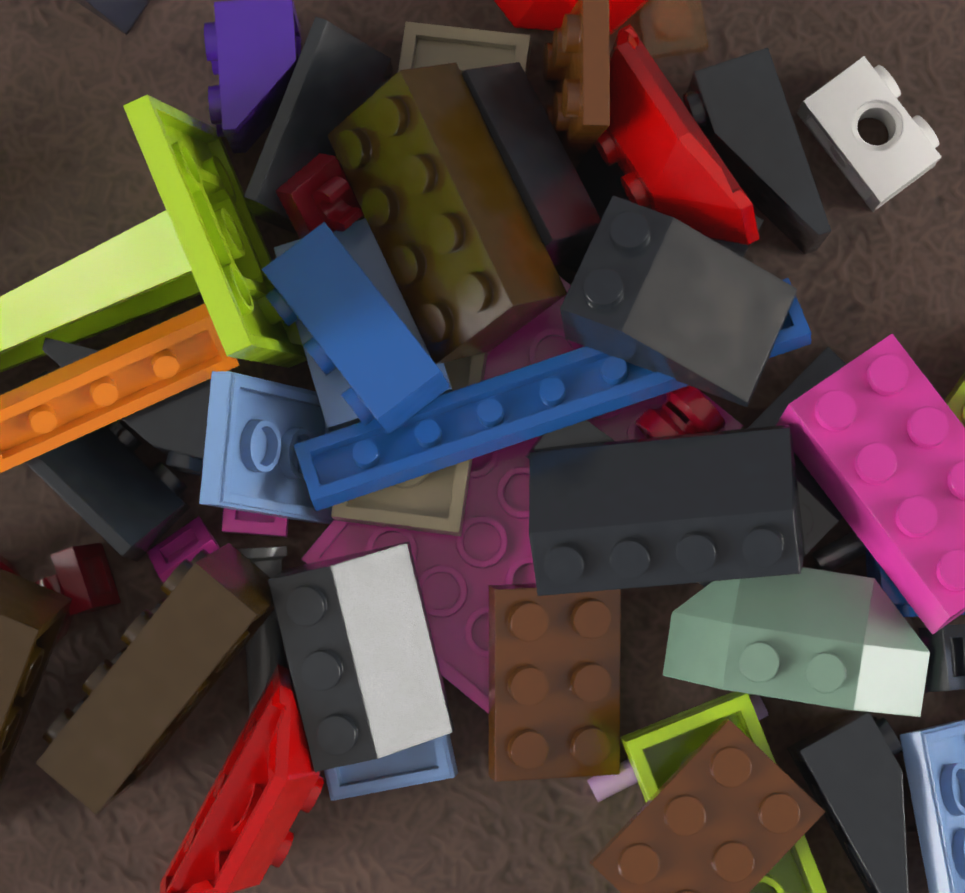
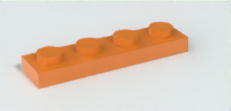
(109, 385)

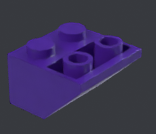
(254, 54)

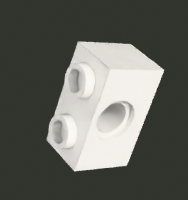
(873, 170)

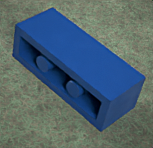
(353, 330)

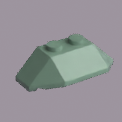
(801, 640)

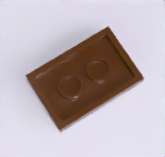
(581, 76)
(553, 683)
(711, 823)

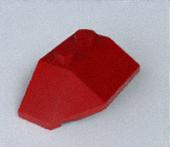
(665, 152)
(251, 802)

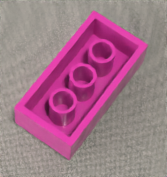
(893, 470)

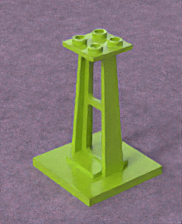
(193, 248)

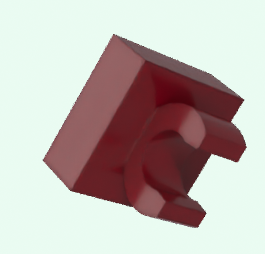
(319, 195)
(84, 577)

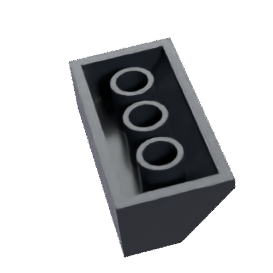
(665, 511)

